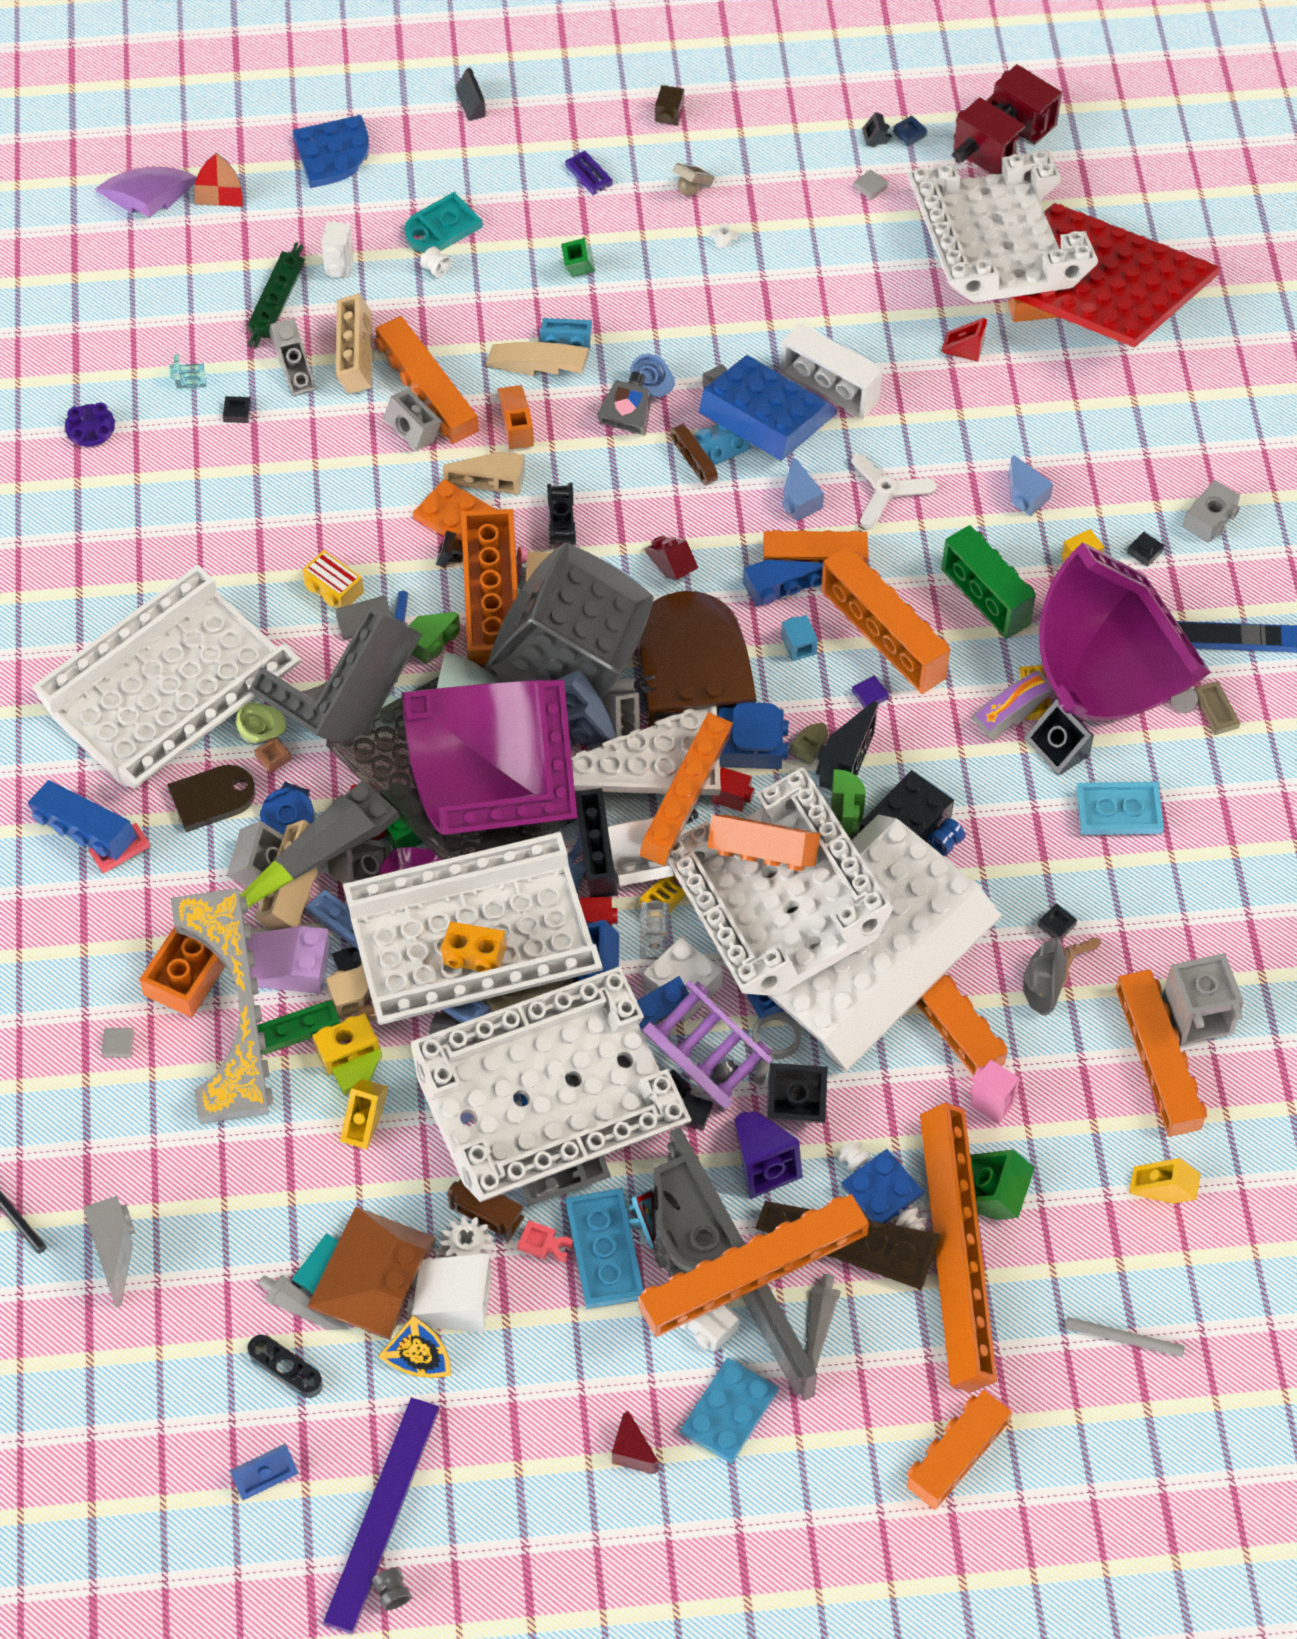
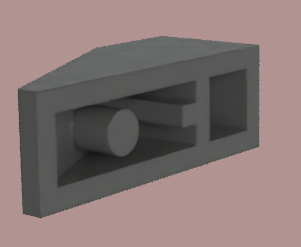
(566, 1181)

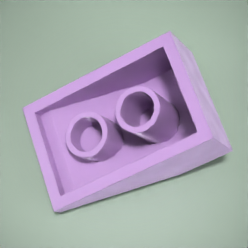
(290, 958)

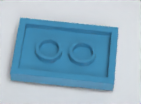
(729, 1410)

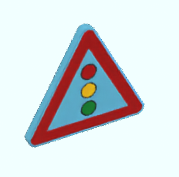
(644, 1207)

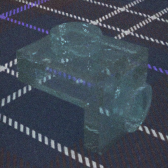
(187, 375)

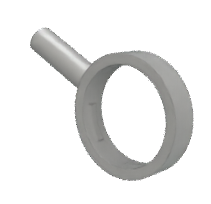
(763, 1067)

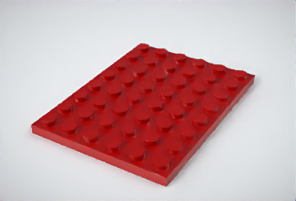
(1131, 286)

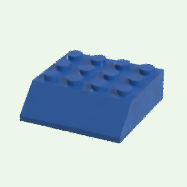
(764, 407)

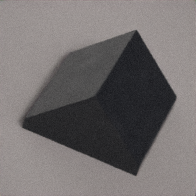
(1060, 739)

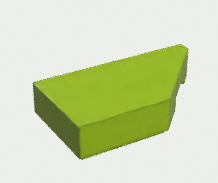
(352, 1071)

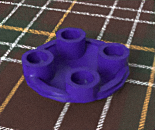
(89, 424)

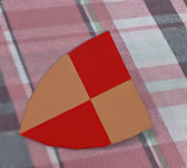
(218, 184)

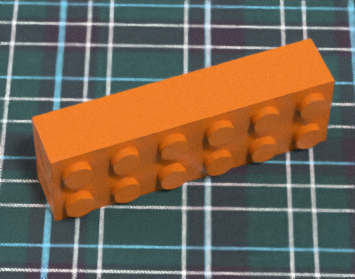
(488, 577)
(885, 619)

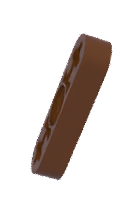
(694, 454)

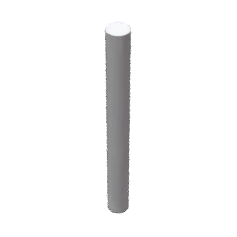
(1124, 1337)

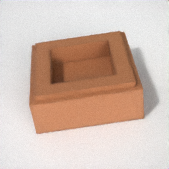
(272, 754)

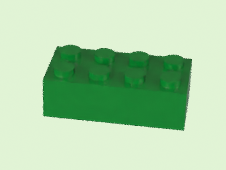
(988, 581)

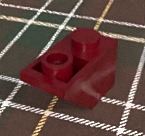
(672, 556)

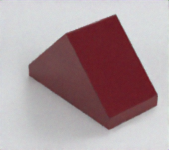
(632, 1449)

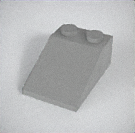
(111, 1233)

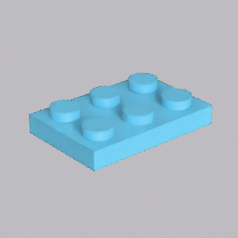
(1119, 808)

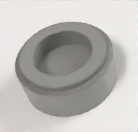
(1185, 701)

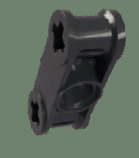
(561, 514)

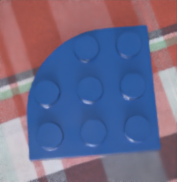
(332, 149)

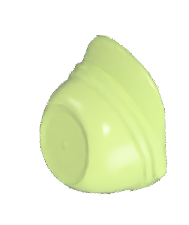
(259, 722)

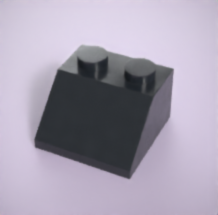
(797, 1093)

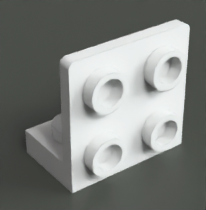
(626, 844)

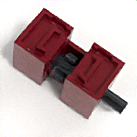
(991, 127)

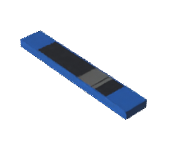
(1241, 636)

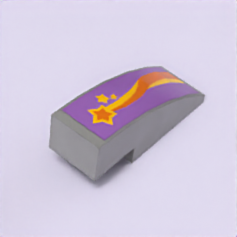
(1013, 704)

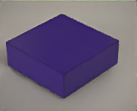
(870, 691)

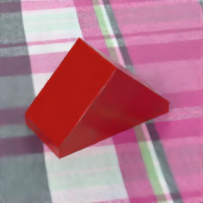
(966, 340)

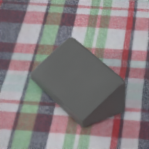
(351, 615)

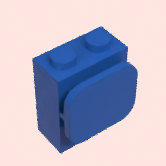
(755, 736)

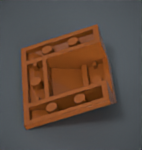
(371, 1272)

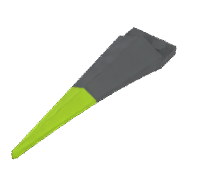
(339, 828)

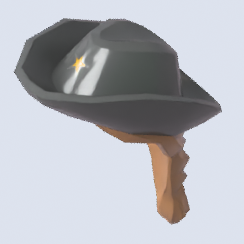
(1050, 971)

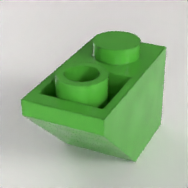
(436, 631)

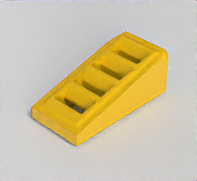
(654, 893)

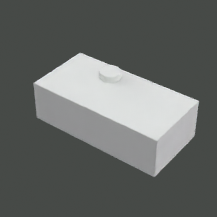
(831, 370)

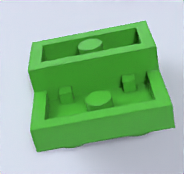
(848, 800)

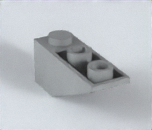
(292, 356)

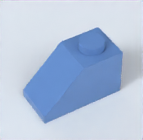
(1027, 487)
(801, 493)

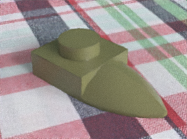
(808, 742)

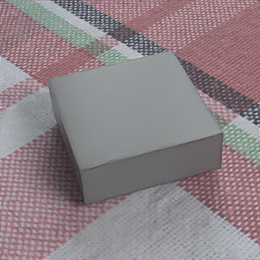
(870, 184)
(118, 1042)

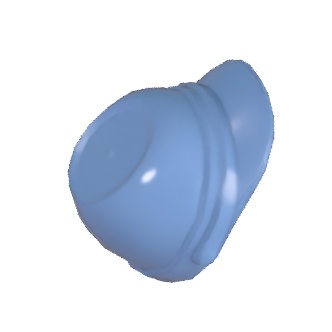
(657, 374)

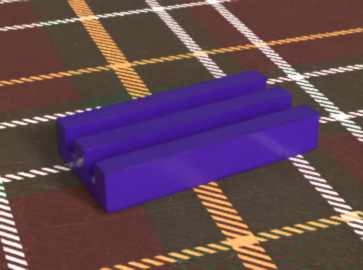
(585, 175)

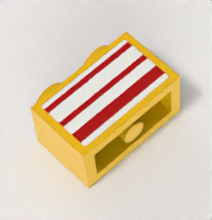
(332, 580)

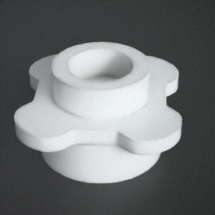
(723, 235)

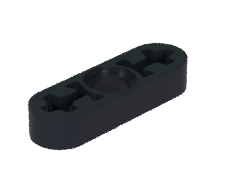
(263, 1360)

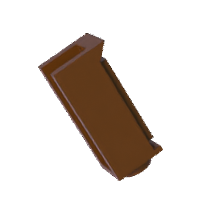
(498, 1213)

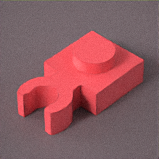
(540, 1240)

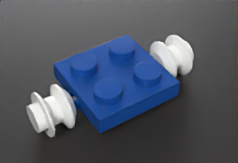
(881, 1186)

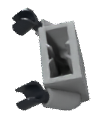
(623, 704)

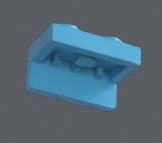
(566, 331)
(720, 443)

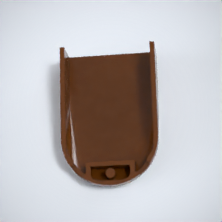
(694, 654)

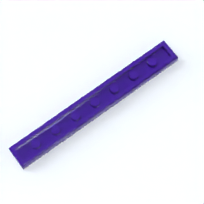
(381, 1516)

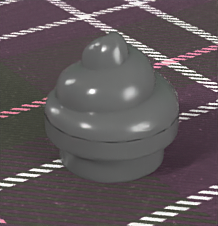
(723, 1071)

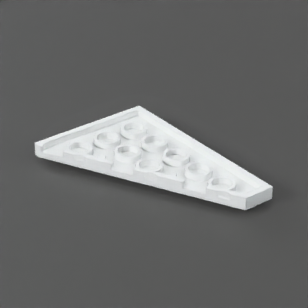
(645, 758)

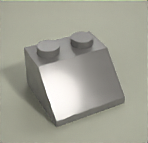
(253, 852)

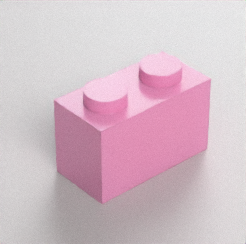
(993, 1091)

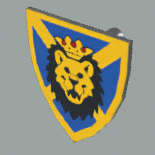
(417, 1351)

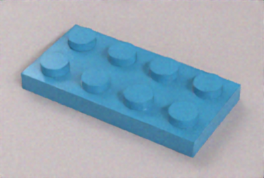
(604, 1248)

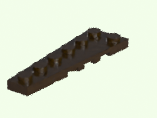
(887, 1249)

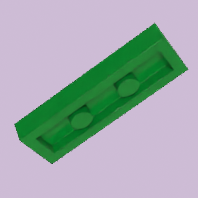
(297, 1026)

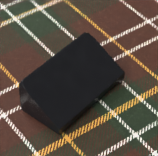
(471, 96)

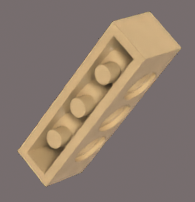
(354, 344)

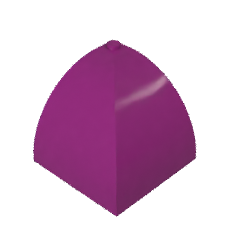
(1112, 640)
(491, 754)

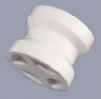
(435, 261)

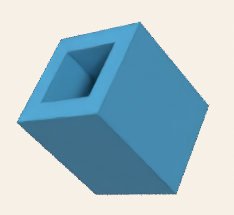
(799, 637)

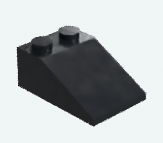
(847, 746)

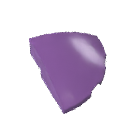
(147, 188)

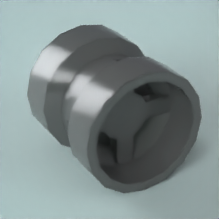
(391, 1589)

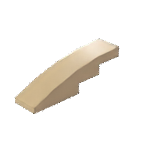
(537, 356)

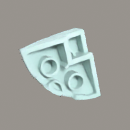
(462, 672)

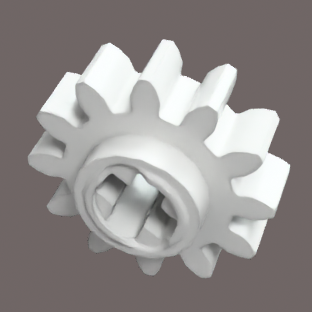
(466, 1232)

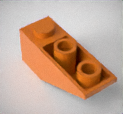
(516, 417)

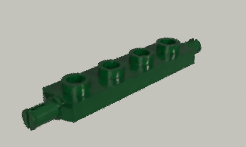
(275, 294)

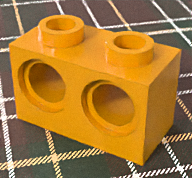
(474, 944)

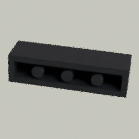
(596, 843)

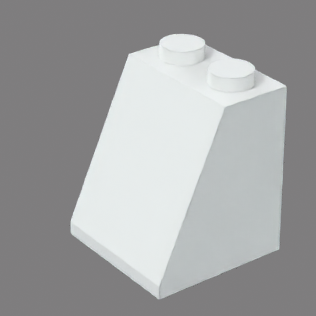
(453, 1292)

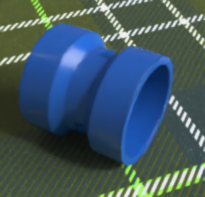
(948, 835)

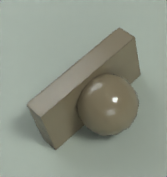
(691, 179)

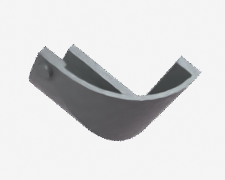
(356, 687)

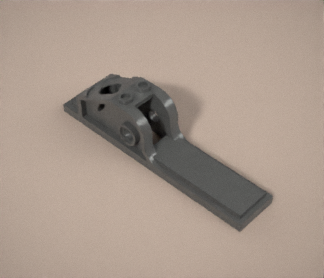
(704, 1232)

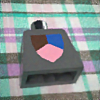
(627, 405)

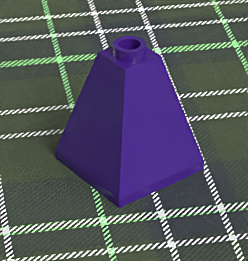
(767, 1154)

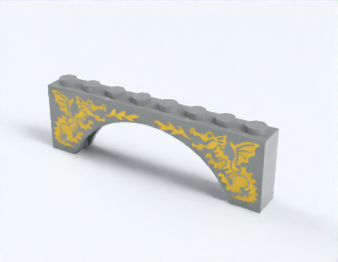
(239, 1083)

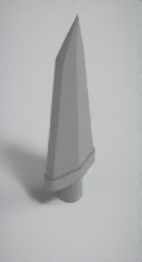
(291, 1298)
(821, 1313)

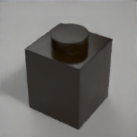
(669, 105)

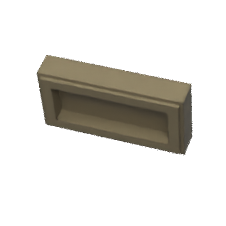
(1217, 708)

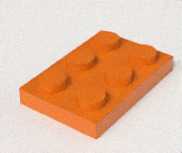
(444, 506)

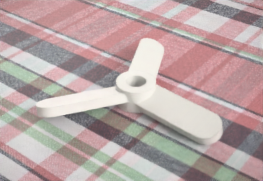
(887, 489)

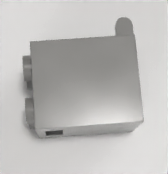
(1203, 999)

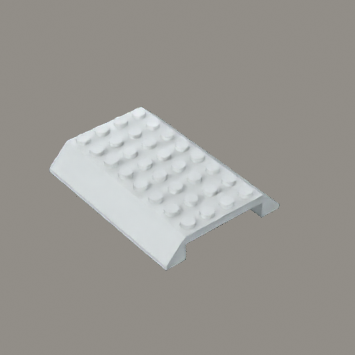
(161, 678)
(508, 888)
(931, 926)

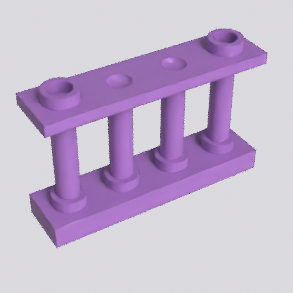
(702, 1071)

